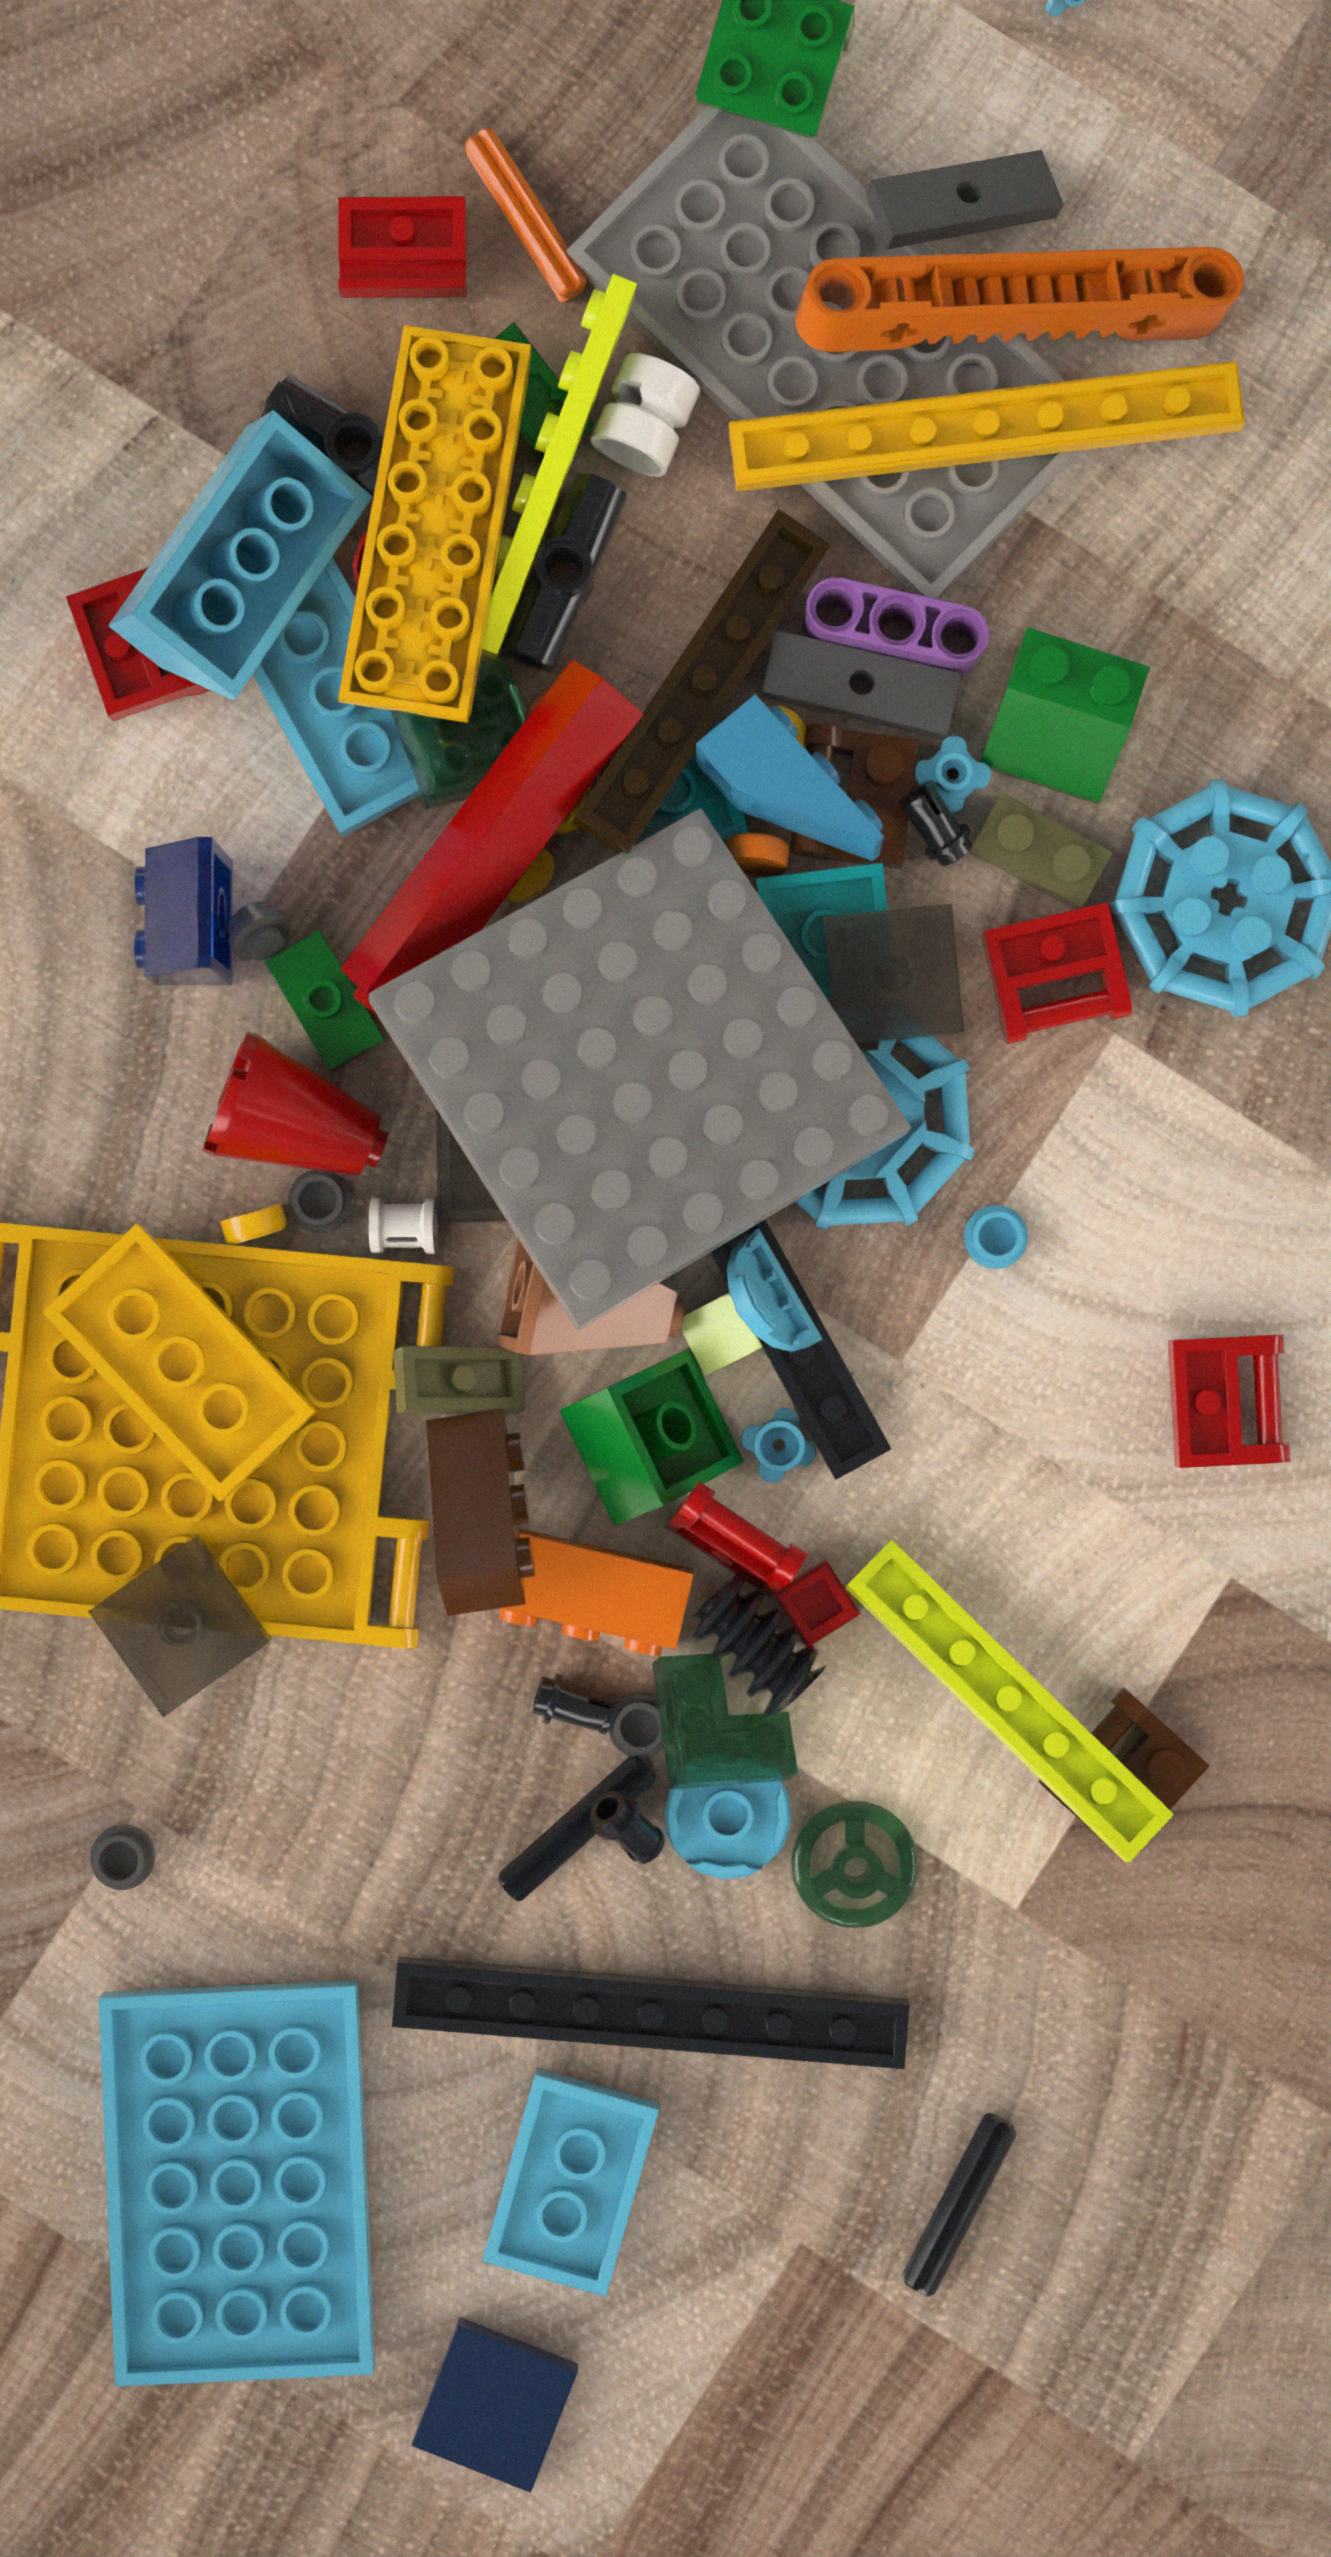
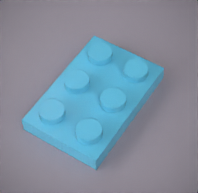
(571, 2182)

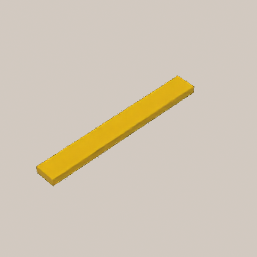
(986, 426)

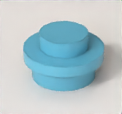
(995, 1237)

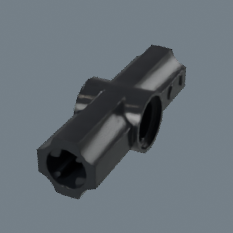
(328, 428)
(576, 537)

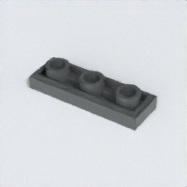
(964, 199)
(902, 692)

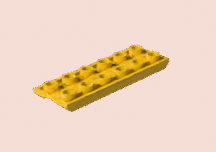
(436, 524)

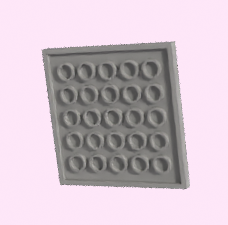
(638, 1067)

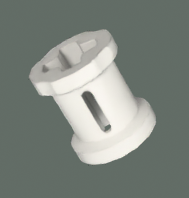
(403, 1225)

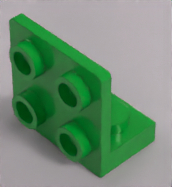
(776, 60)

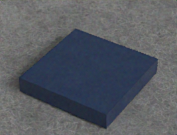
(495, 2404)

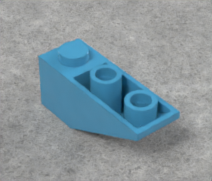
(776, 780)

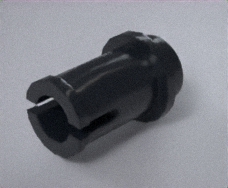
(936, 824)
(573, 1704)
(618, 1819)

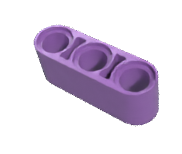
(924, 615)

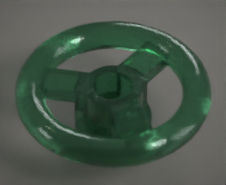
(872, 1879)

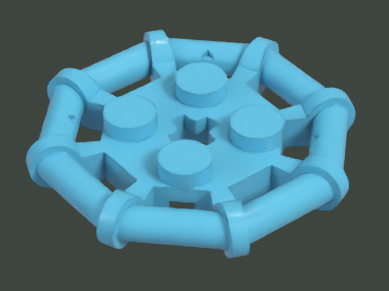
(1194, 916)
(951, 1147)

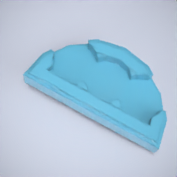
(766, 1296)

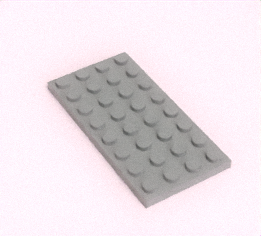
(720, 260)

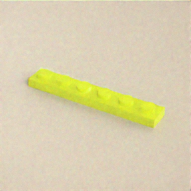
(559, 442)
(1009, 1701)

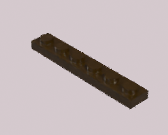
(701, 683)

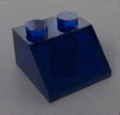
(186, 913)

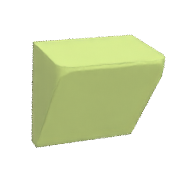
(718, 1335)

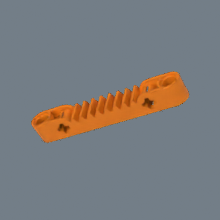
(919, 297)

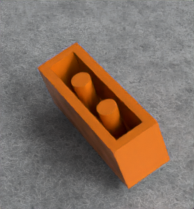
(603, 1592)

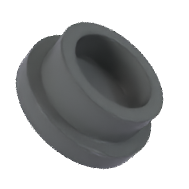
(257, 931)
(320, 1201)
(636, 1725)
(122, 1857)

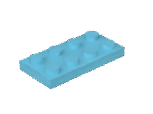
(344, 748)

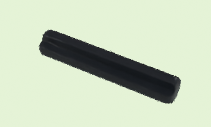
(570, 1831)
(959, 2204)

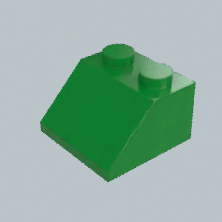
(1063, 715)
(651, 1437)

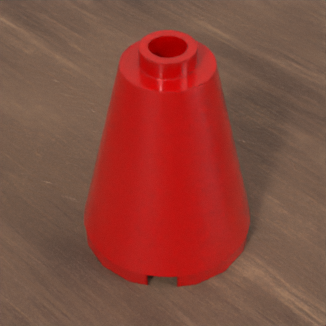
(291, 1115)

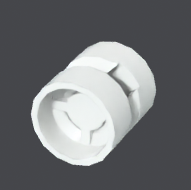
(648, 407)

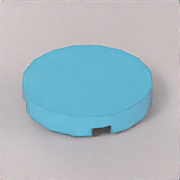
(728, 1827)

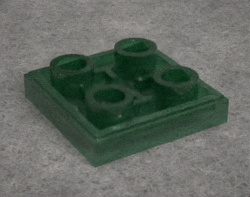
(456, 755)

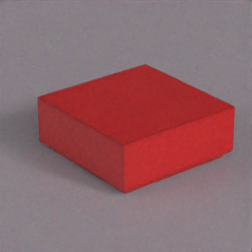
(817, 1603)

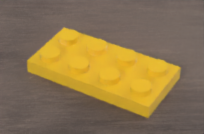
(179, 1361)

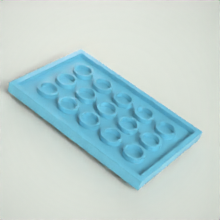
(236, 2183)

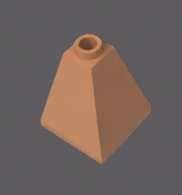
(537, 1324)

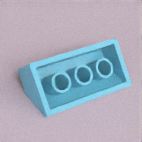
(242, 558)

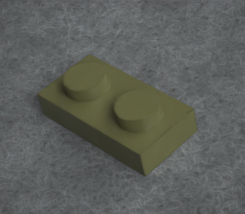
(1040, 852)
(458, 1380)

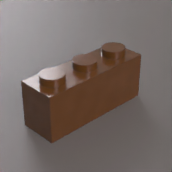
(478, 1512)

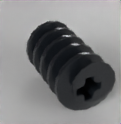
(756, 1644)

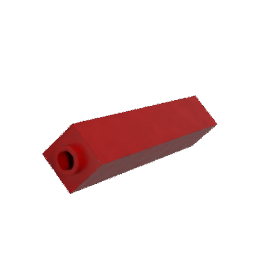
(497, 828)

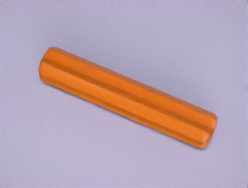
(525, 214)

